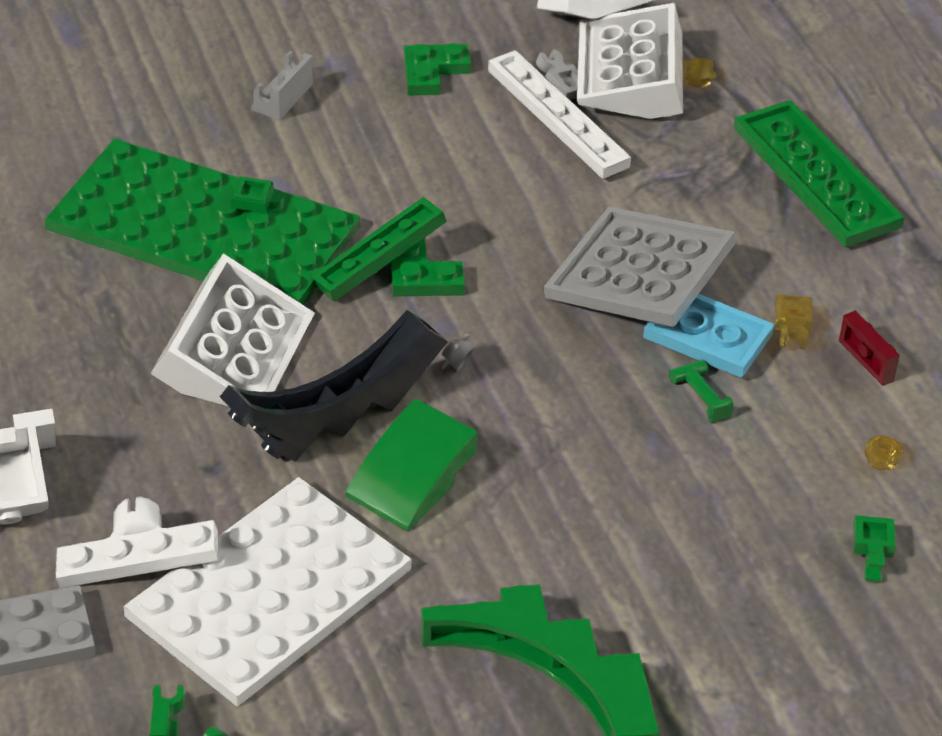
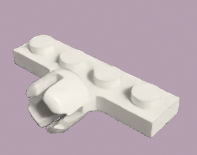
(137, 547)

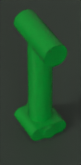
(717, 408)

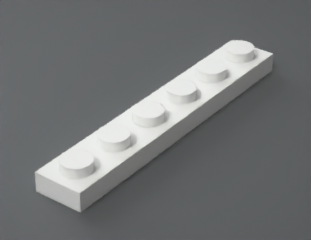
(559, 114)

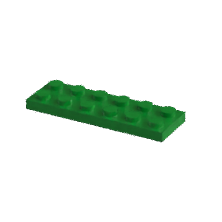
(818, 173)

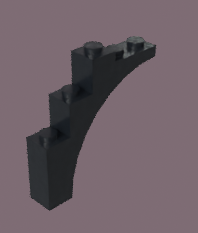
(380, 375)

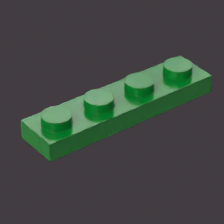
(379, 248)

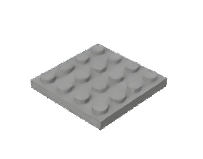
(640, 266)

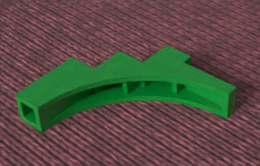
(565, 650)

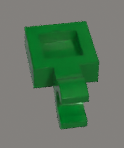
(875, 540)
(163, 710)

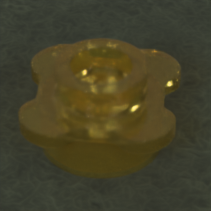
(699, 71)

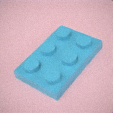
(715, 334)

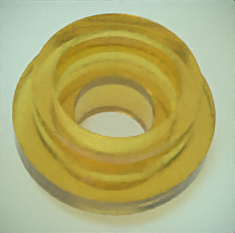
(883, 452)

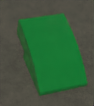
(412, 464)

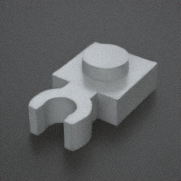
(560, 75)

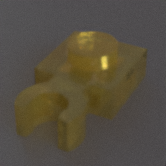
(793, 318)

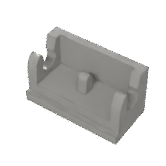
(284, 88)

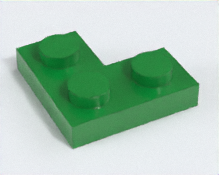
(426, 62)
(418, 277)

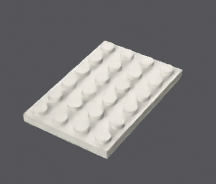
(273, 594)

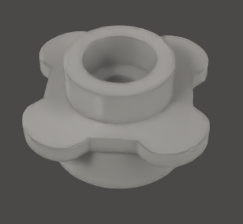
(457, 353)

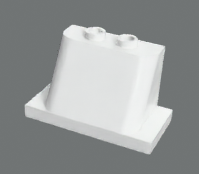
(21, 468)

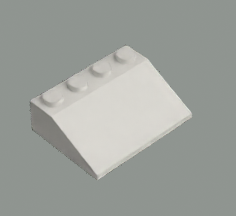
(632, 62)
(233, 335)

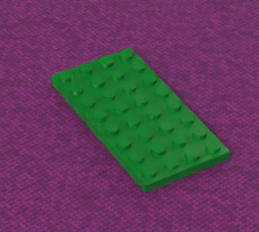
(185, 221)

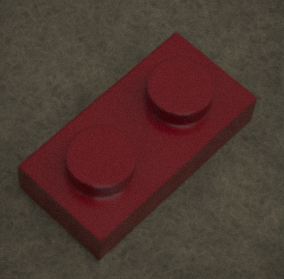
(869, 347)

